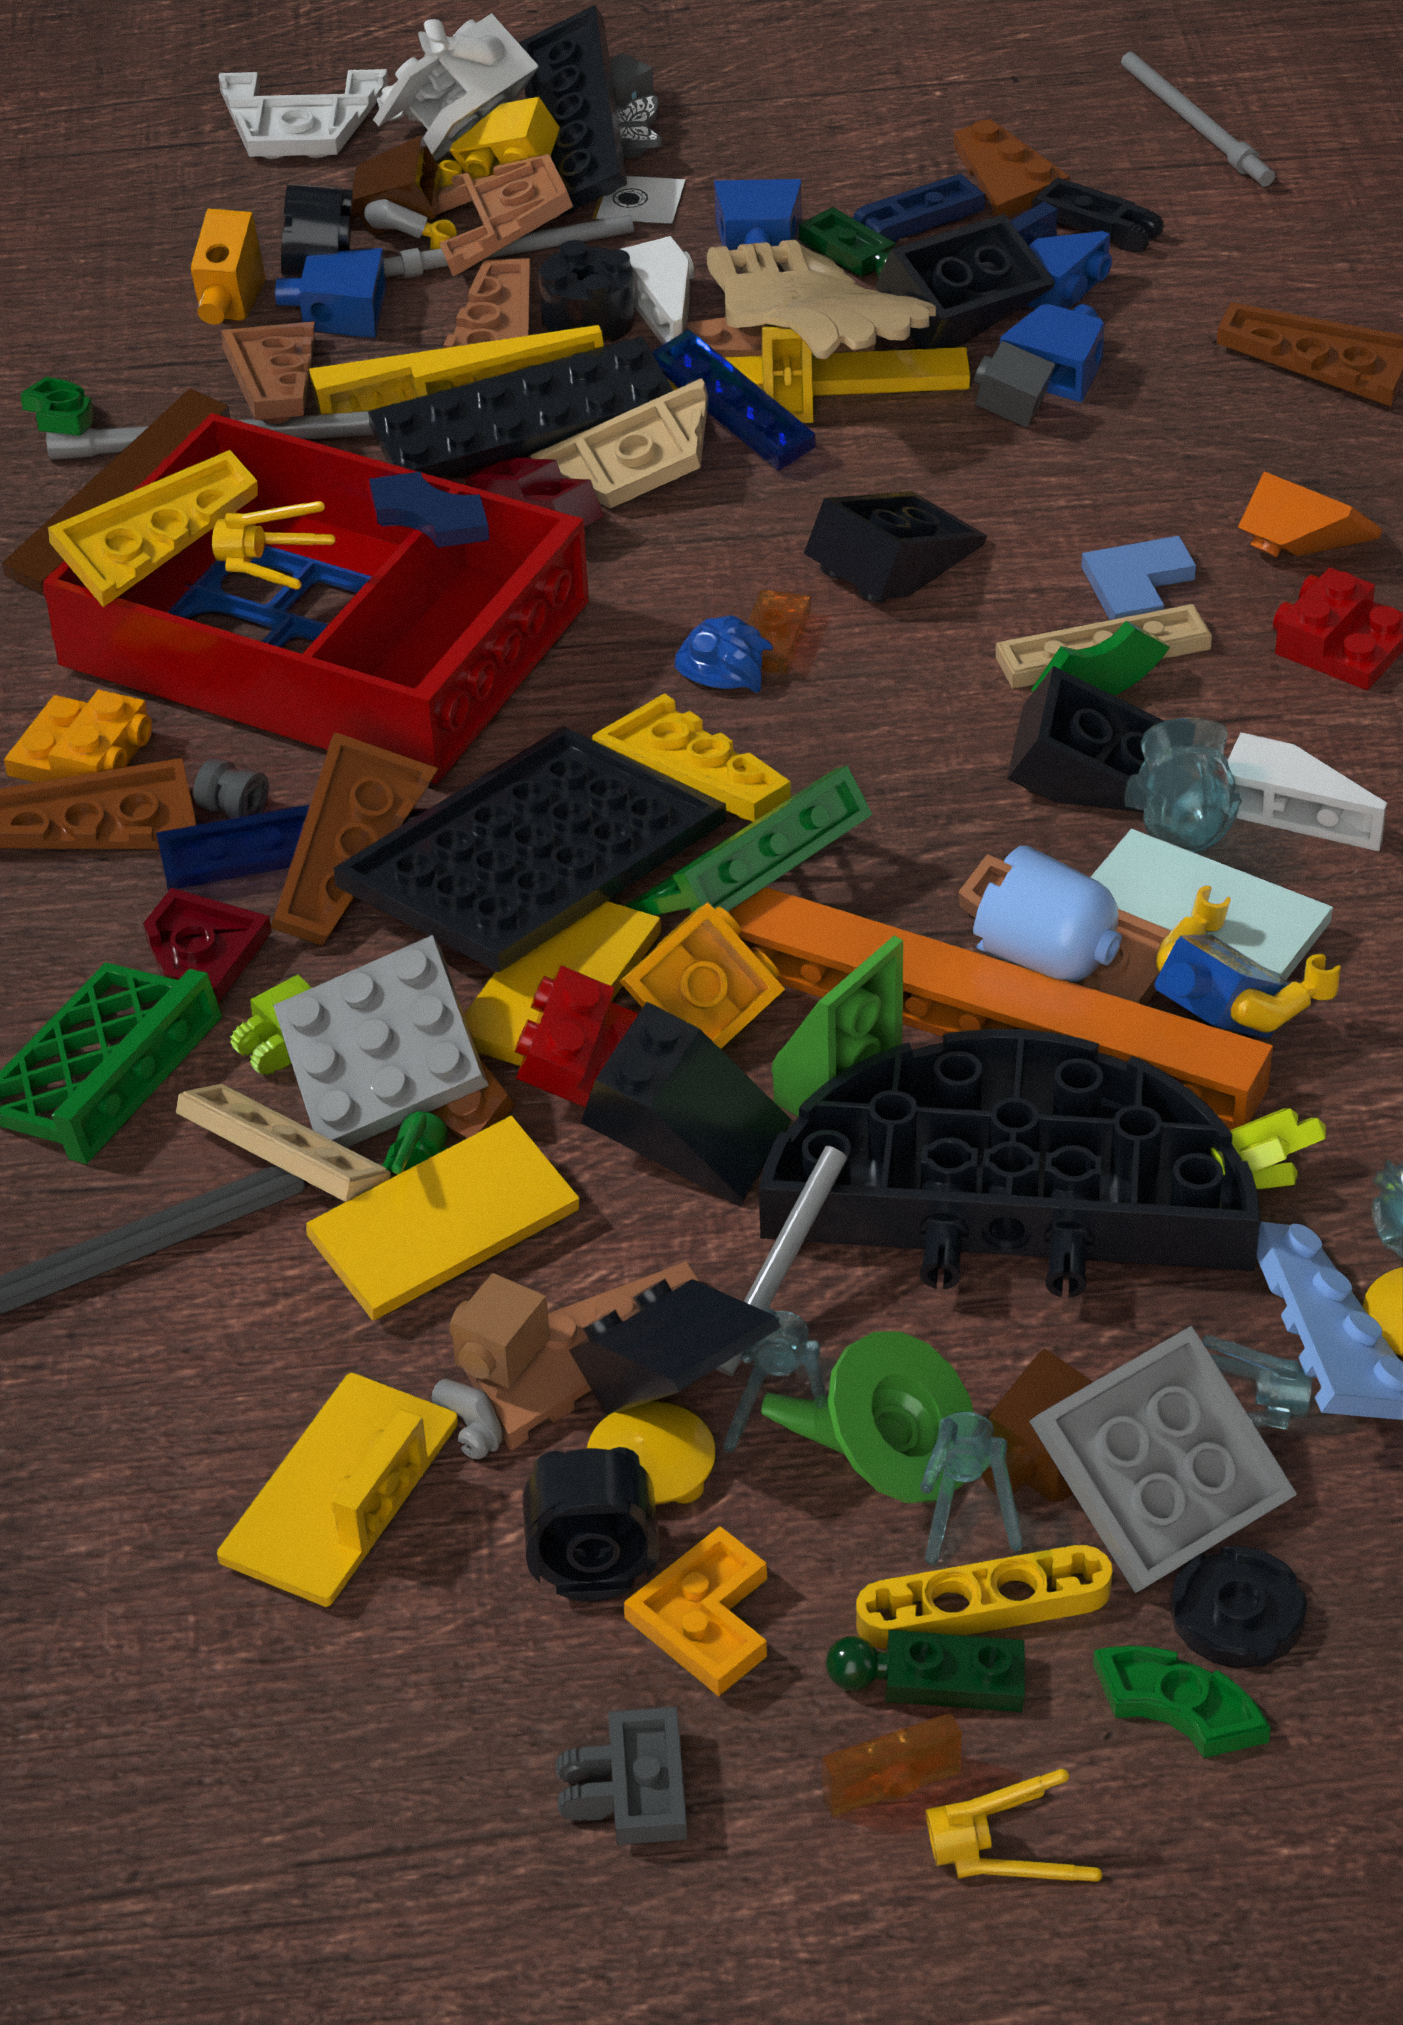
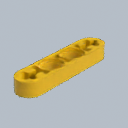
(981, 1586)

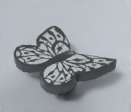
(635, 123)

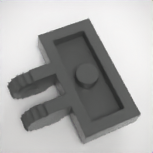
(645, 1778)

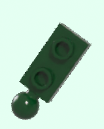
(846, 241)
(934, 1669)

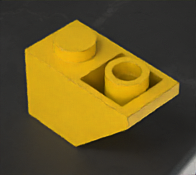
(506, 135)

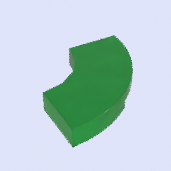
(59, 406)
(1114, 662)
(1194, 1701)

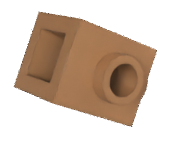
(499, 1330)

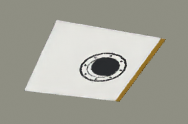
(643, 199)

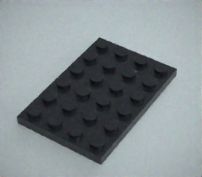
(529, 847)

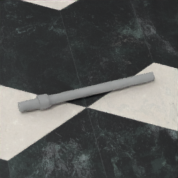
(1239, 154)
(413, 263)

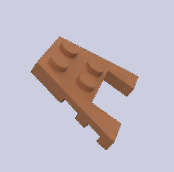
(509, 206)

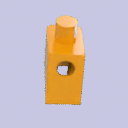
(231, 277)

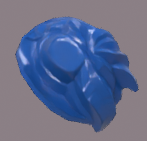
(723, 654)

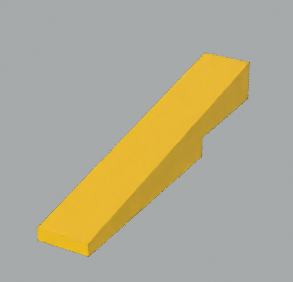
(400, 378)

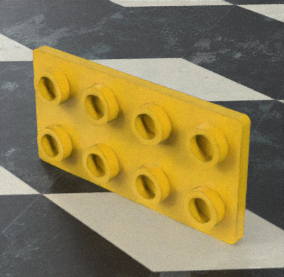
(337, 1489)

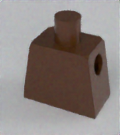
(1028, 1462)

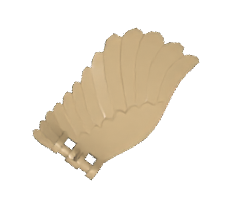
(809, 297)

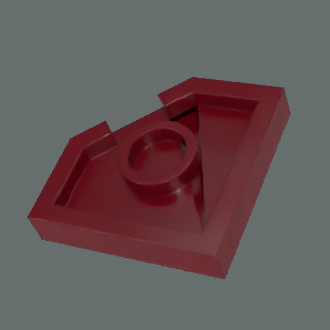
(205, 937)

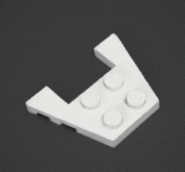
(299, 123)

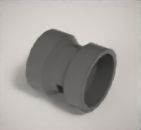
(225, 788)

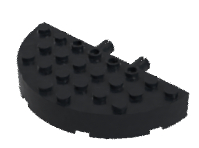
(1018, 1153)

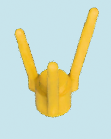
(240, 541)
(962, 1830)

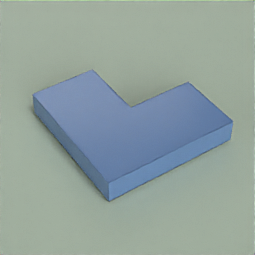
(1128, 574)

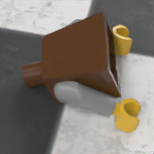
(402, 192)

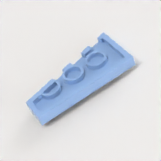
(1340, 1339)

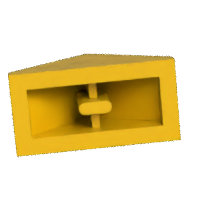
(788, 371)

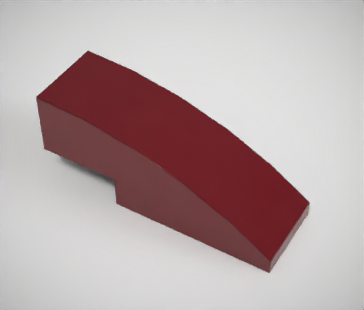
(539, 484)

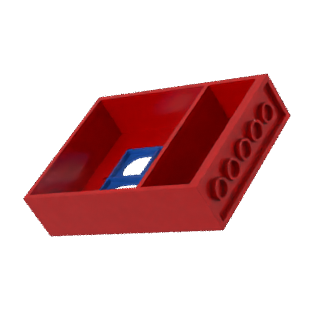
(403, 666)

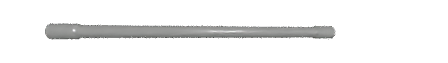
(117, 439)

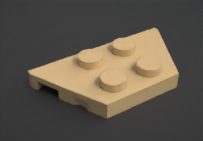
(637, 447)

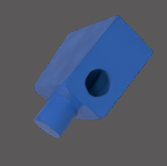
(757, 211)
(339, 292)
(1068, 340)

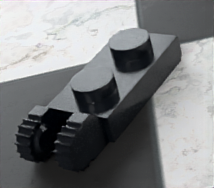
(1100, 211)

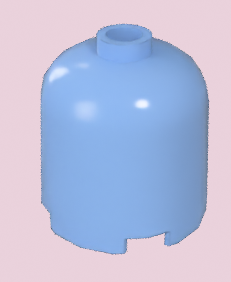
(1048, 918)

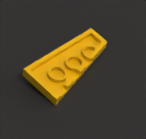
(144, 529)

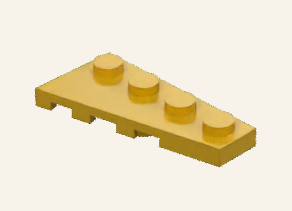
(688, 753)

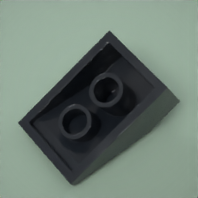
(969, 275)
(888, 542)
(1078, 743)
(685, 1105)
(666, 1342)

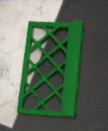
(762, 848)
(121, 1073)

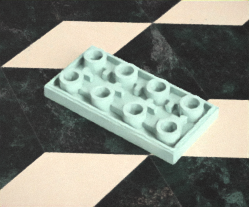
(1262, 919)

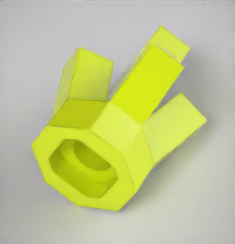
(1270, 1141)

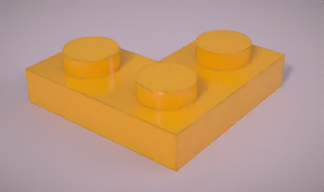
(690, 1612)

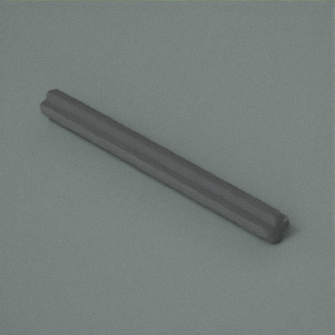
(146, 1236)

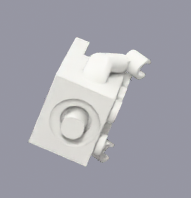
(457, 80)

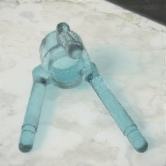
(779, 1356)
(1279, 1381)
(965, 1451)

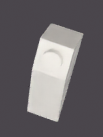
(662, 285)
(1302, 794)

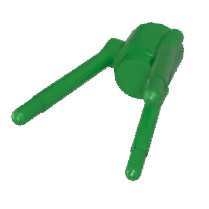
(418, 1139)

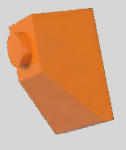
(1301, 520)

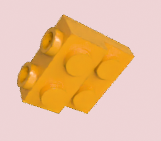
(80, 737)
(706, 975)

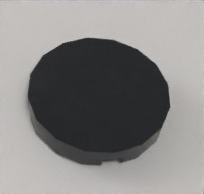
(1238, 1607)

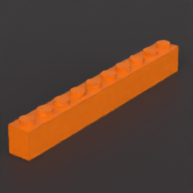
(968, 991)

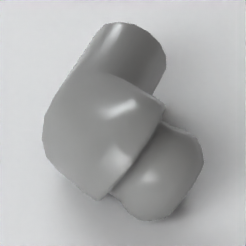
(476, 1409)

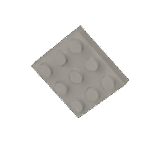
(380, 1044)
(1162, 1458)

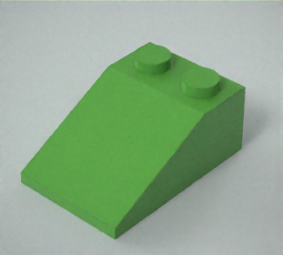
(843, 1028)

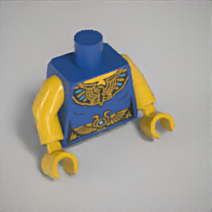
(1228, 985)

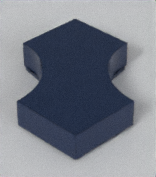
(440, 515)

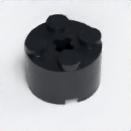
(314, 225)
(587, 289)
(590, 1522)

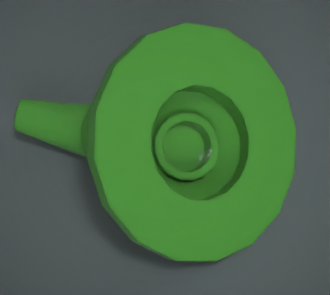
(881, 1411)

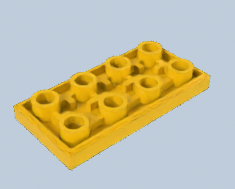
(599, 945)
(442, 1217)

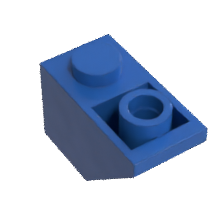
(1074, 264)

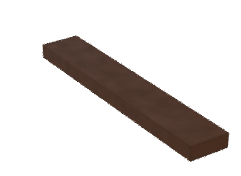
(38, 558)

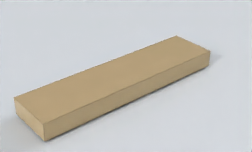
(1028, 656)
(281, 1141)

